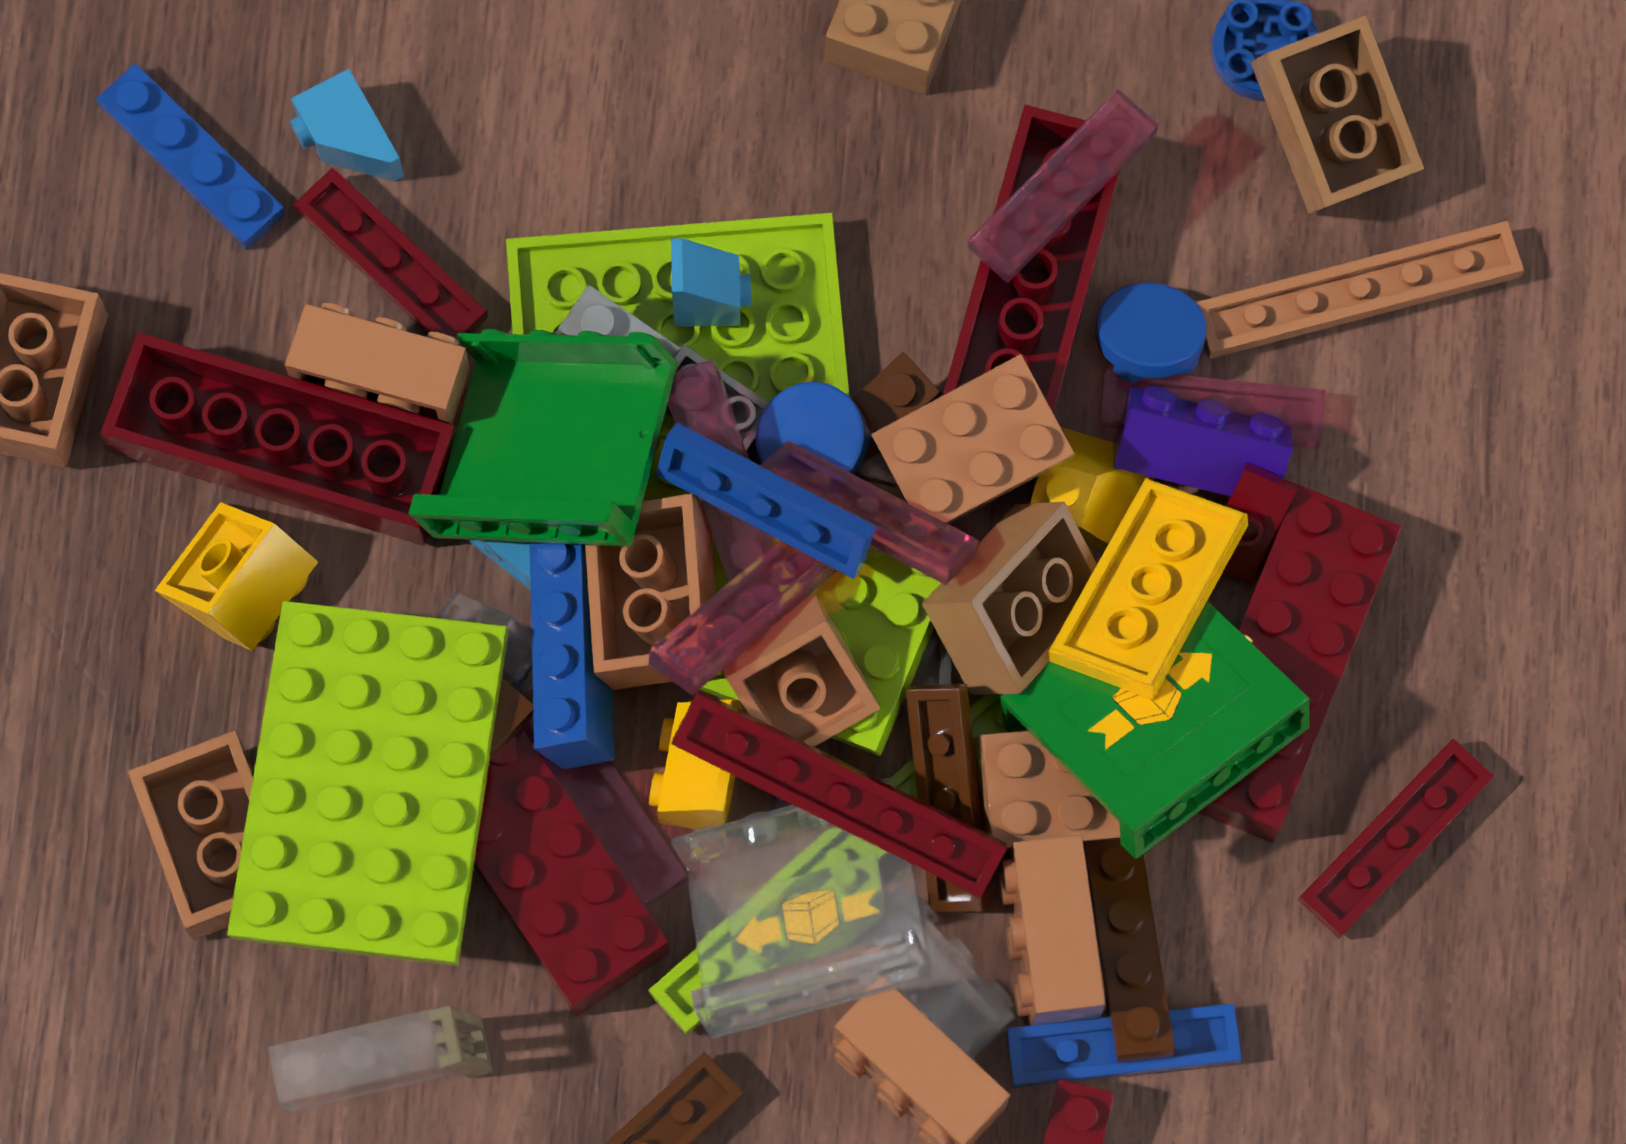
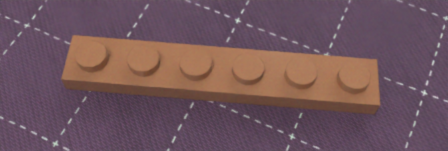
(1360, 289)

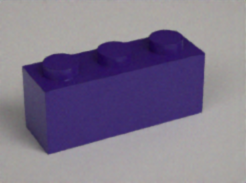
(1197, 442)

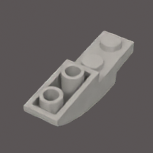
(600, 314)

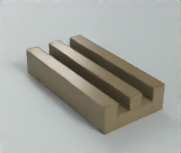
(461, 1050)

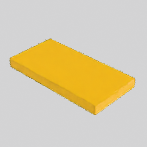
(1148, 588)

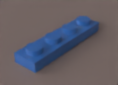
(190, 156)
(765, 500)
(1086, 1047)

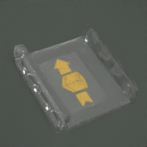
(796, 918)

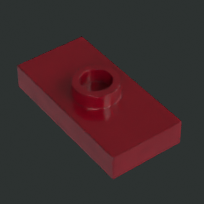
(1265, 501)

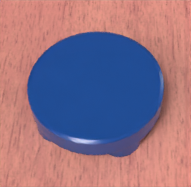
(1252, 30)
(1150, 331)
(817, 420)

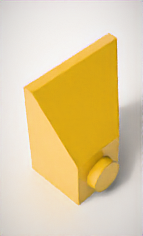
(1090, 488)

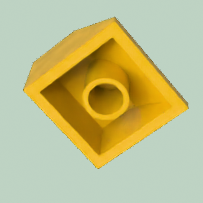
(237, 575)
(690, 789)

